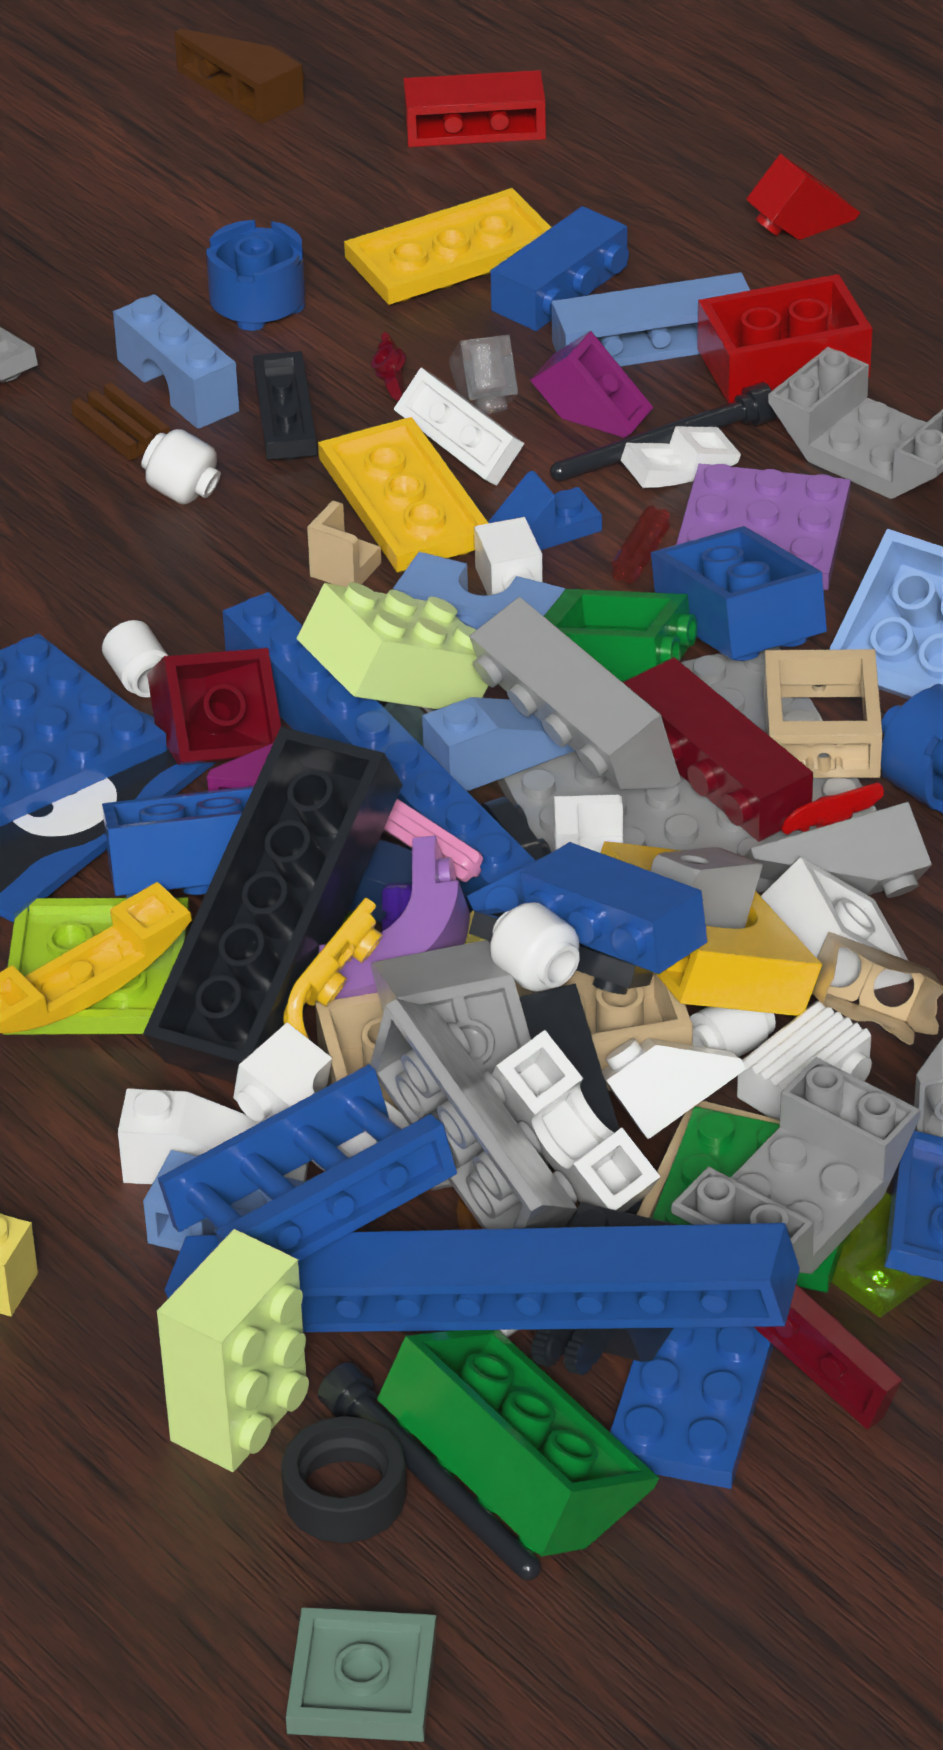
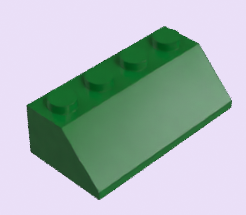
(514, 1438)

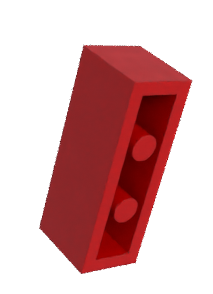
(474, 108)

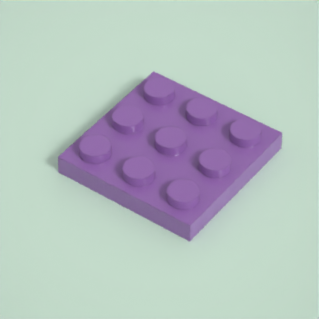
(786, 508)

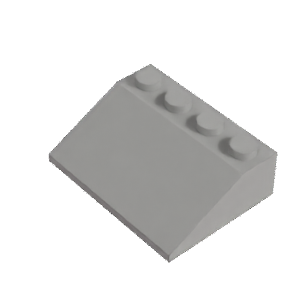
(496, 1159)

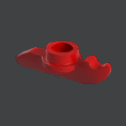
(832, 808)

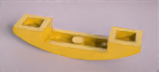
(96, 968)

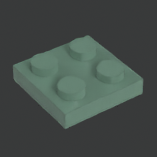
(361, 1674)

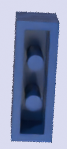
(557, 266)
(619, 906)

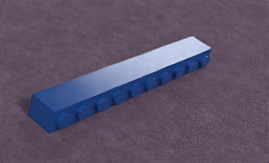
(320, 705)
(541, 1278)

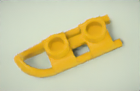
(322, 977)

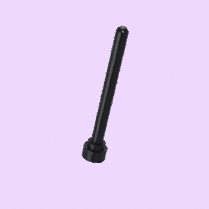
(748, 408)
(351, 1394)

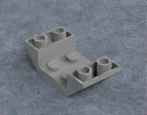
(853, 435)
(464, 990)
(817, 1170)

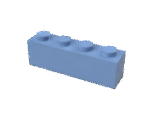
(642, 321)

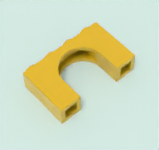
(737, 968)

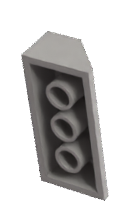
(574, 698)

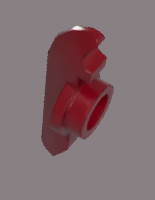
(389, 365)

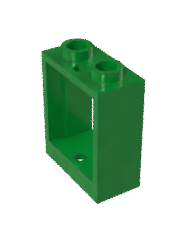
(626, 628)

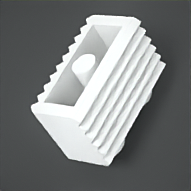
(789, 1051)

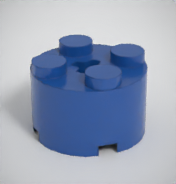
(255, 273)
(915, 747)

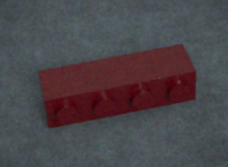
(724, 751)

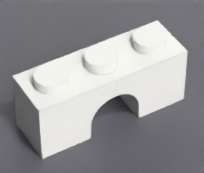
(286, 1072)
(547, 1096)

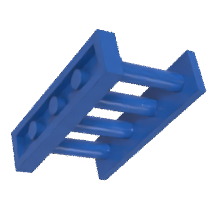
(333, 1202)

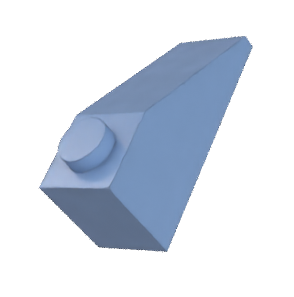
(486, 740)

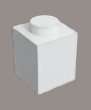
(504, 552)

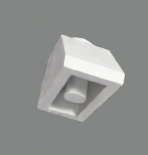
(666, 1079)

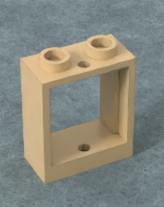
(851, 745)

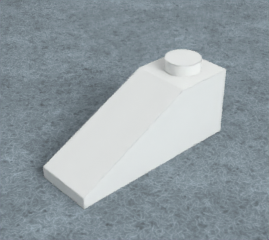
(177, 1121)

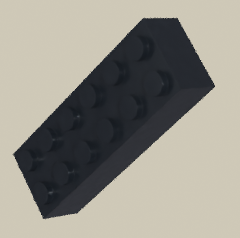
(273, 900)

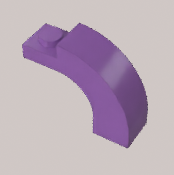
(432, 920)

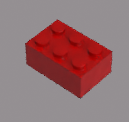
(778, 331)

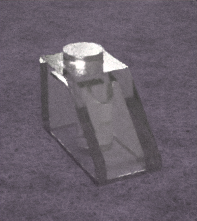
(485, 372)

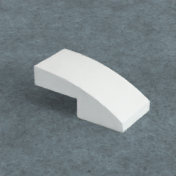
(678, 461)

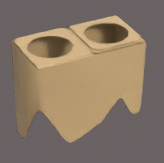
(917, 1011)

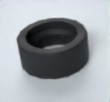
(348, 1517)

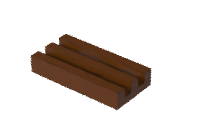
(127, 416)

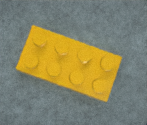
(444, 245)
(402, 491)

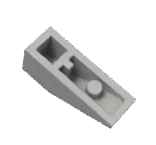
(867, 852)

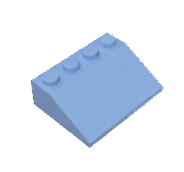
(900, 615)

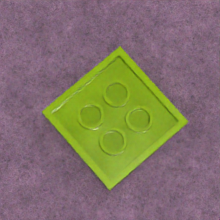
(62, 924)

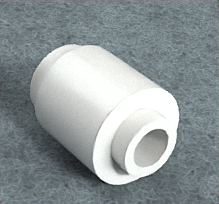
(132, 653)
(731, 1029)

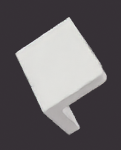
(588, 820)

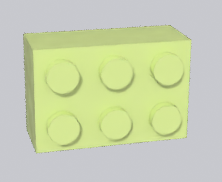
(392, 646)
(233, 1350)

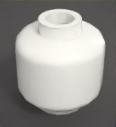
(181, 466)
(535, 947)

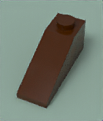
(241, 72)

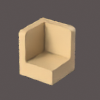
(338, 555)

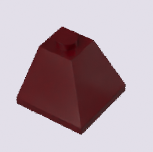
(215, 704)

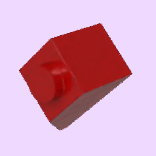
(798, 201)

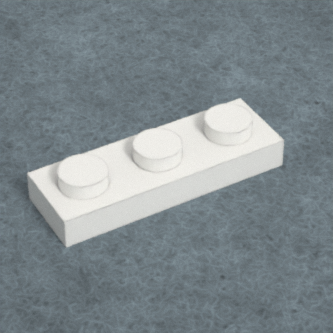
(459, 426)

